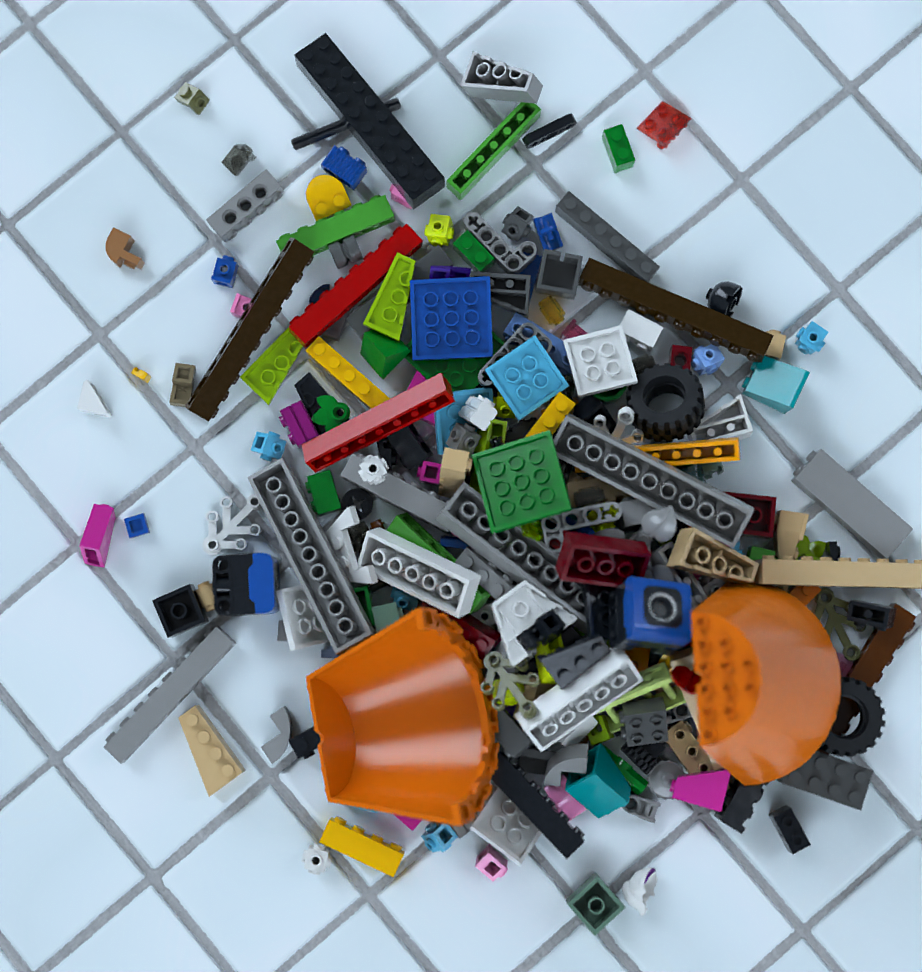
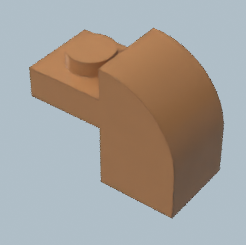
(118, 247)

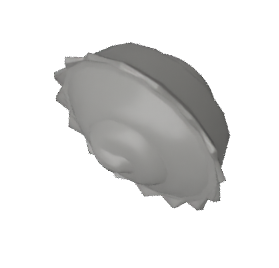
(661, 778)

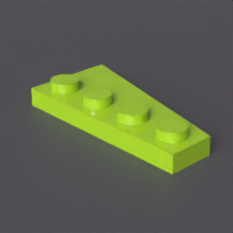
(392, 298)
(272, 366)

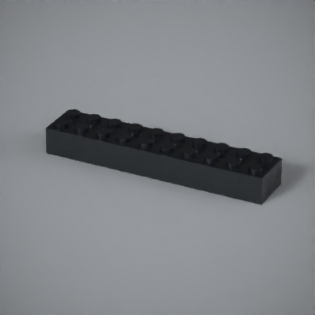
(370, 121)

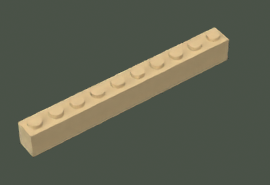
(839, 573)

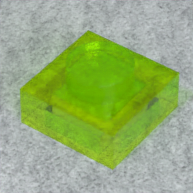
(533, 530)

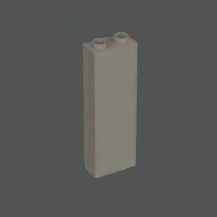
(851, 504)

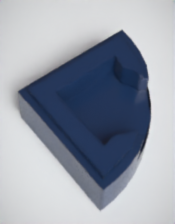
(315, 295)

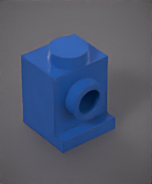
(225, 278)

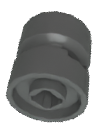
(345, 252)

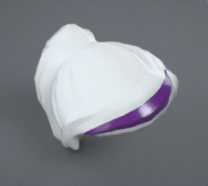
(640, 888)

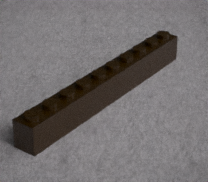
(675, 310)
(249, 329)

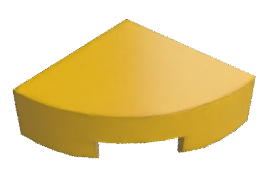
(141, 374)

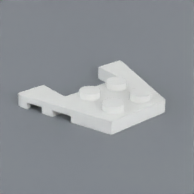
(342, 546)
(518, 612)

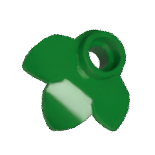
(328, 414)

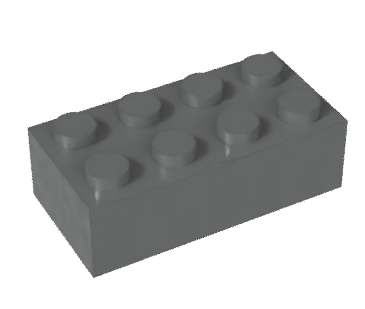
(831, 779)

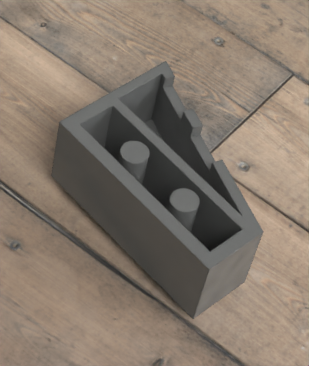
(509, 291)

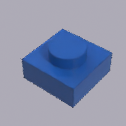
(136, 525)

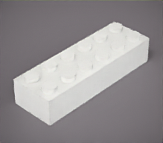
(419, 572)
(567, 708)

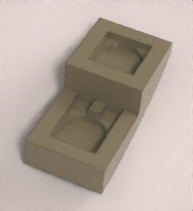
(183, 384)

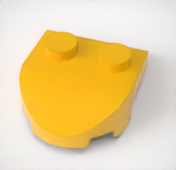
(326, 196)

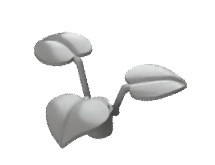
(657, 523)

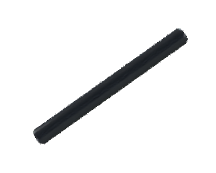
(332, 129)

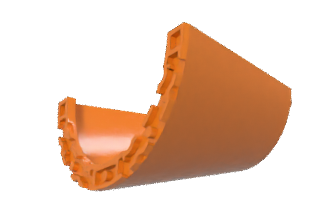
(765, 681)
(407, 722)

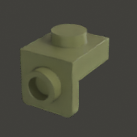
(192, 98)

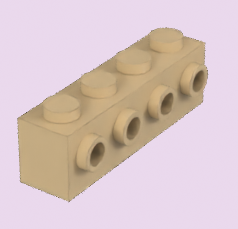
(688, 748)

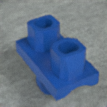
(548, 232)

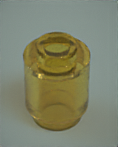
(552, 310)

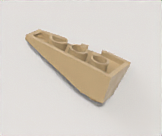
(788, 531)

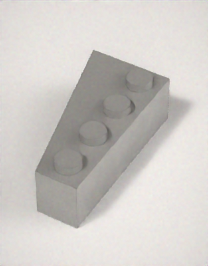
(499, 81)

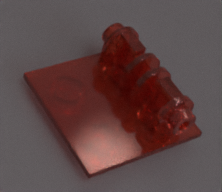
(664, 124)

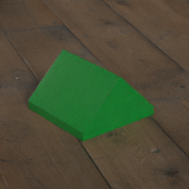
(382, 352)

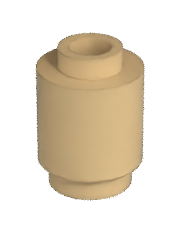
(206, 596)

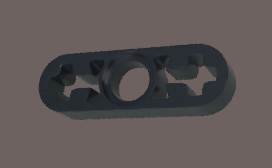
(549, 131)

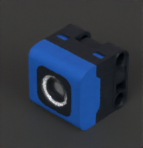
(246, 584)
(650, 615)

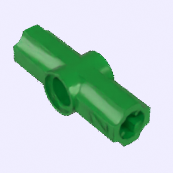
(634, 779)

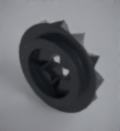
(359, 495)

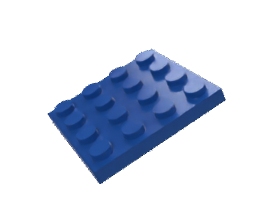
(451, 318)

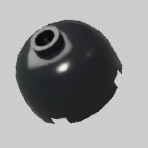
(724, 297)

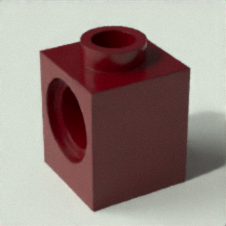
(680, 351)

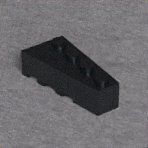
(738, 804)

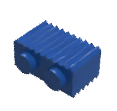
(344, 167)

